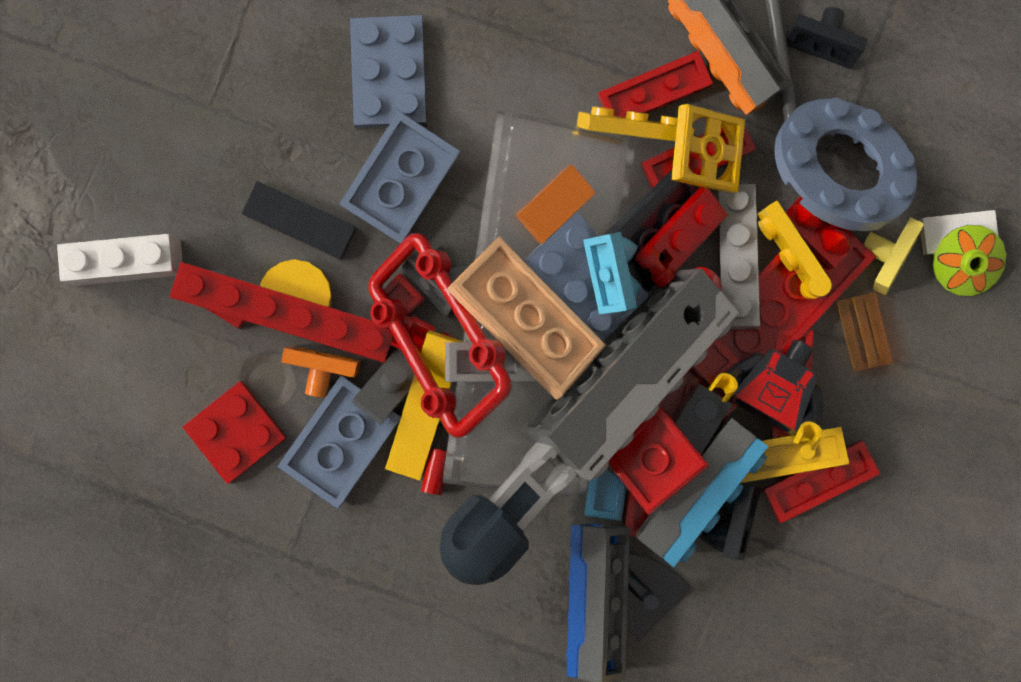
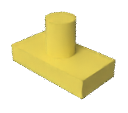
(892, 253)

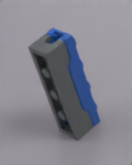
(598, 602)

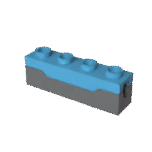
(694, 508)

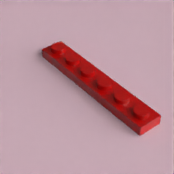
(281, 312)

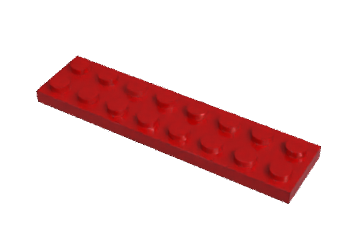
(780, 308)

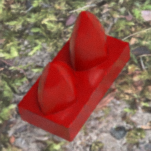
(823, 239)

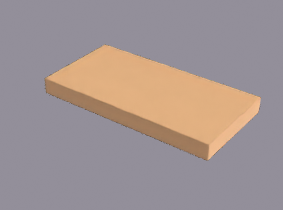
(527, 317)

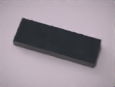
(299, 220)

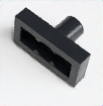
(826, 38)

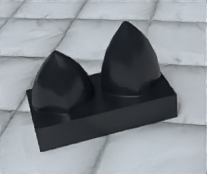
(733, 536)

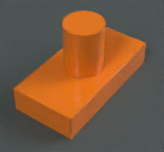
(321, 367)

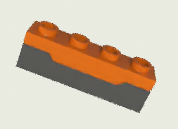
(733, 50)

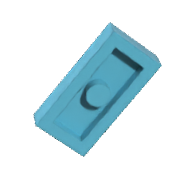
(609, 272)

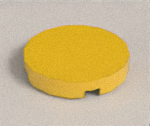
(299, 280)

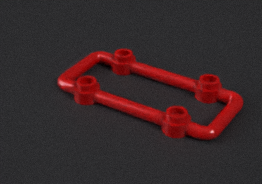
(484, 353)

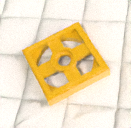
(686, 143)

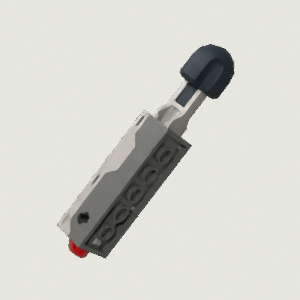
(590, 421)

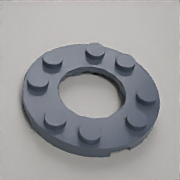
(821, 195)

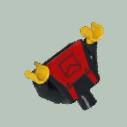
(778, 390)

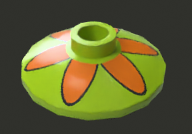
(955, 254)

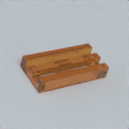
(878, 330)

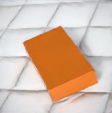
(555, 204)

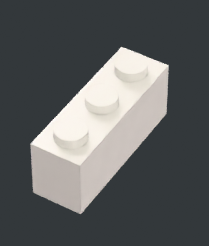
(119, 259)

